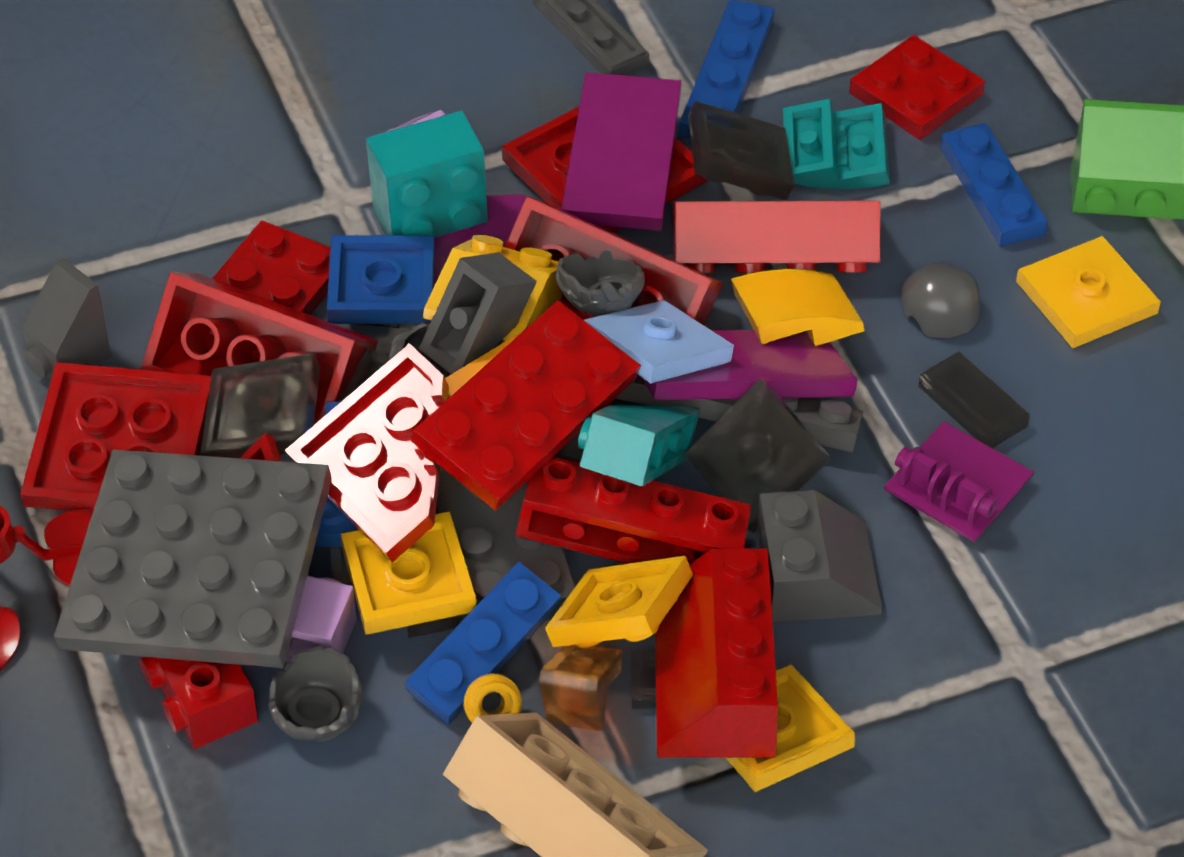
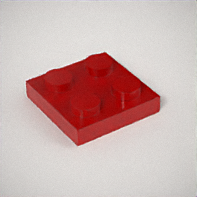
(917, 86)
(279, 267)

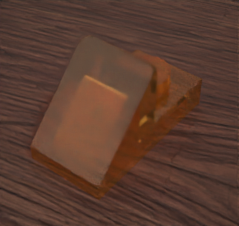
(577, 685)

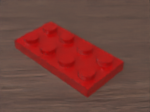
(525, 404)

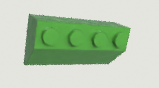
(1129, 160)

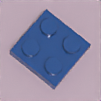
(380, 279)

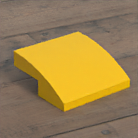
(795, 302)

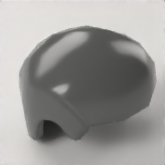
(942, 299)

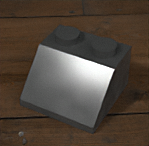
(816, 558)

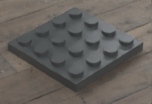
(195, 558)

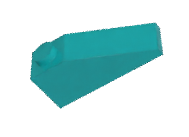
(637, 440)

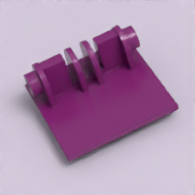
(957, 480)

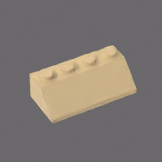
(557, 794)

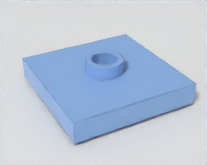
(663, 340)

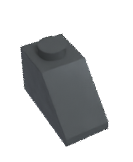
(476, 310)
(65, 322)

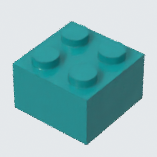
(428, 177)

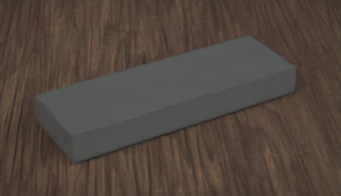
(595, 35)

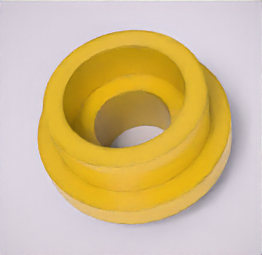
(510, 696)

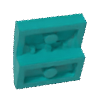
(837, 147)

